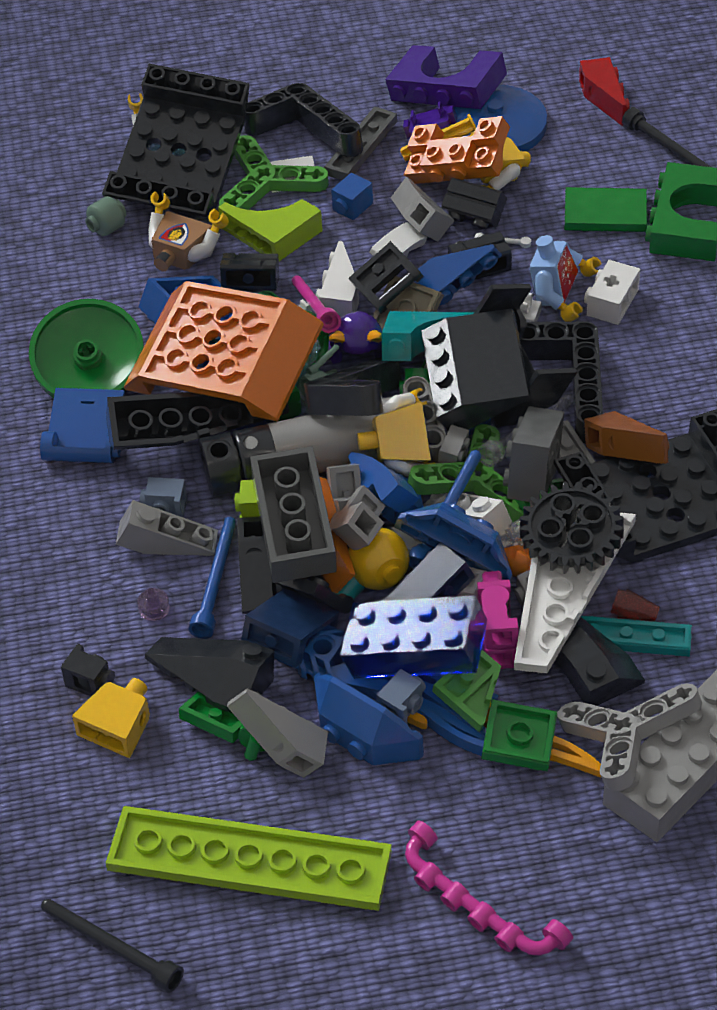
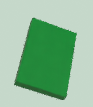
(606, 209)

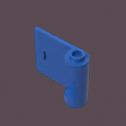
(79, 427)

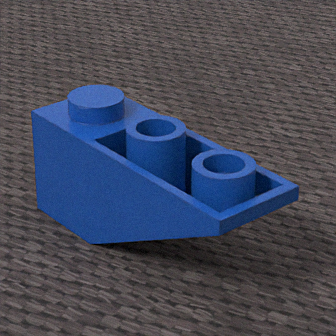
(457, 270)

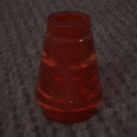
(634, 607)

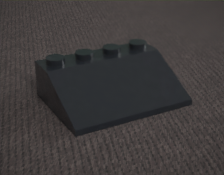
(475, 367)

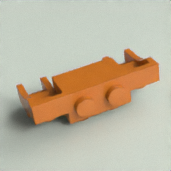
(459, 157)

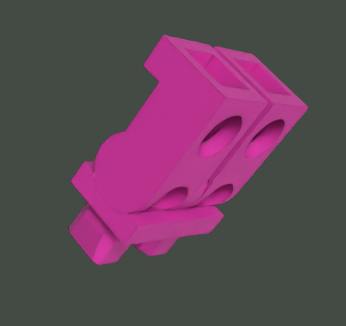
(501, 630)

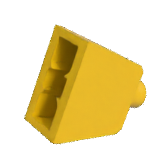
(114, 717)

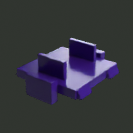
(442, 116)

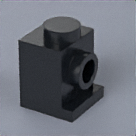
(85, 671)

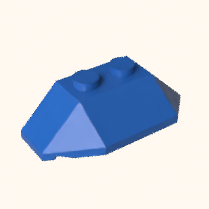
(468, 538)
(363, 724)

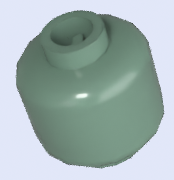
(105, 216)

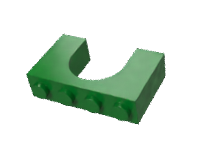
(676, 234)

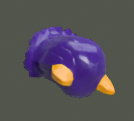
(356, 335)

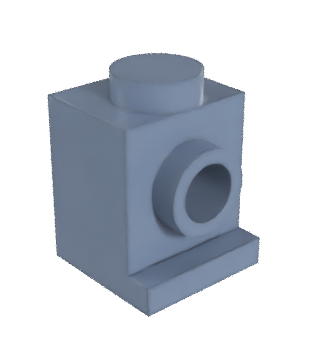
(165, 494)
(402, 694)

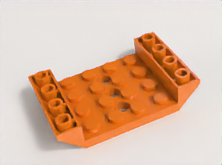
(252, 362)

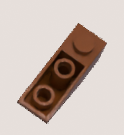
(625, 438)

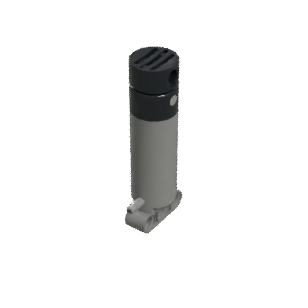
(332, 436)

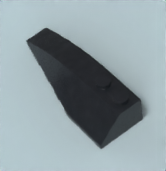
(172, 418)

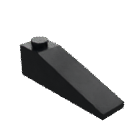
(215, 666)

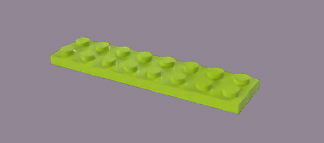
(250, 858)

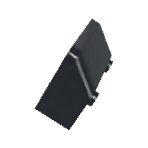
(544, 384)

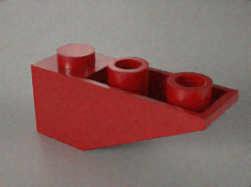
(601, 87)

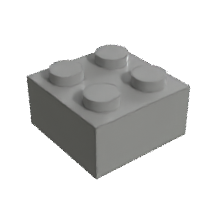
(454, 447)

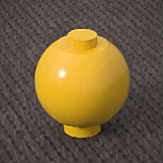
(381, 562)

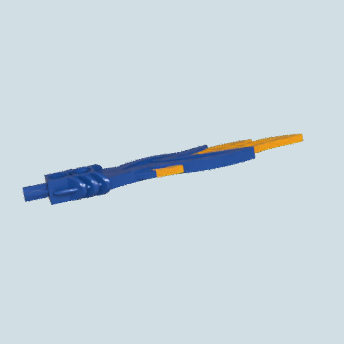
(323, 656)

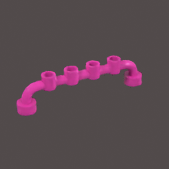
(481, 913)

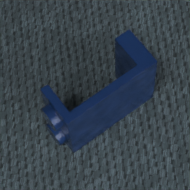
(286, 624)

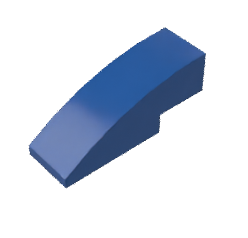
(384, 483)

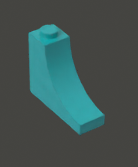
(403, 333)

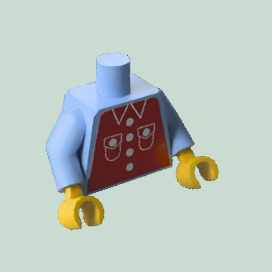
(554, 273)

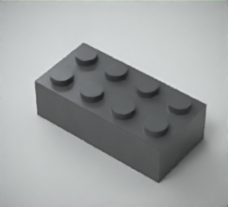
(293, 514)

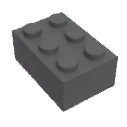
(533, 452)

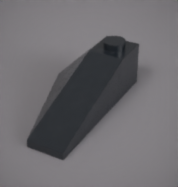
(597, 665)

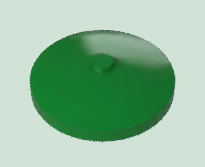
(85, 346)

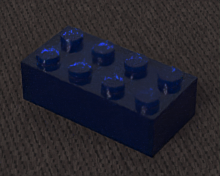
(414, 636)

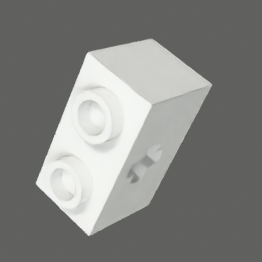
(612, 292)

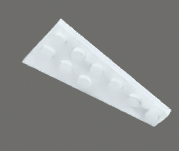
(554, 606)

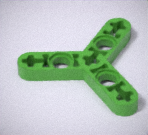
(268, 177)
(429, 478)

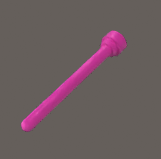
(327, 315)

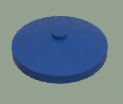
(520, 110)

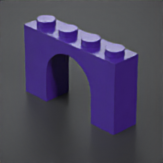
(471, 88)

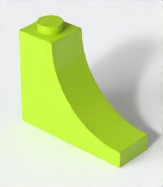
(274, 230)

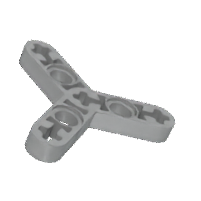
(627, 729)

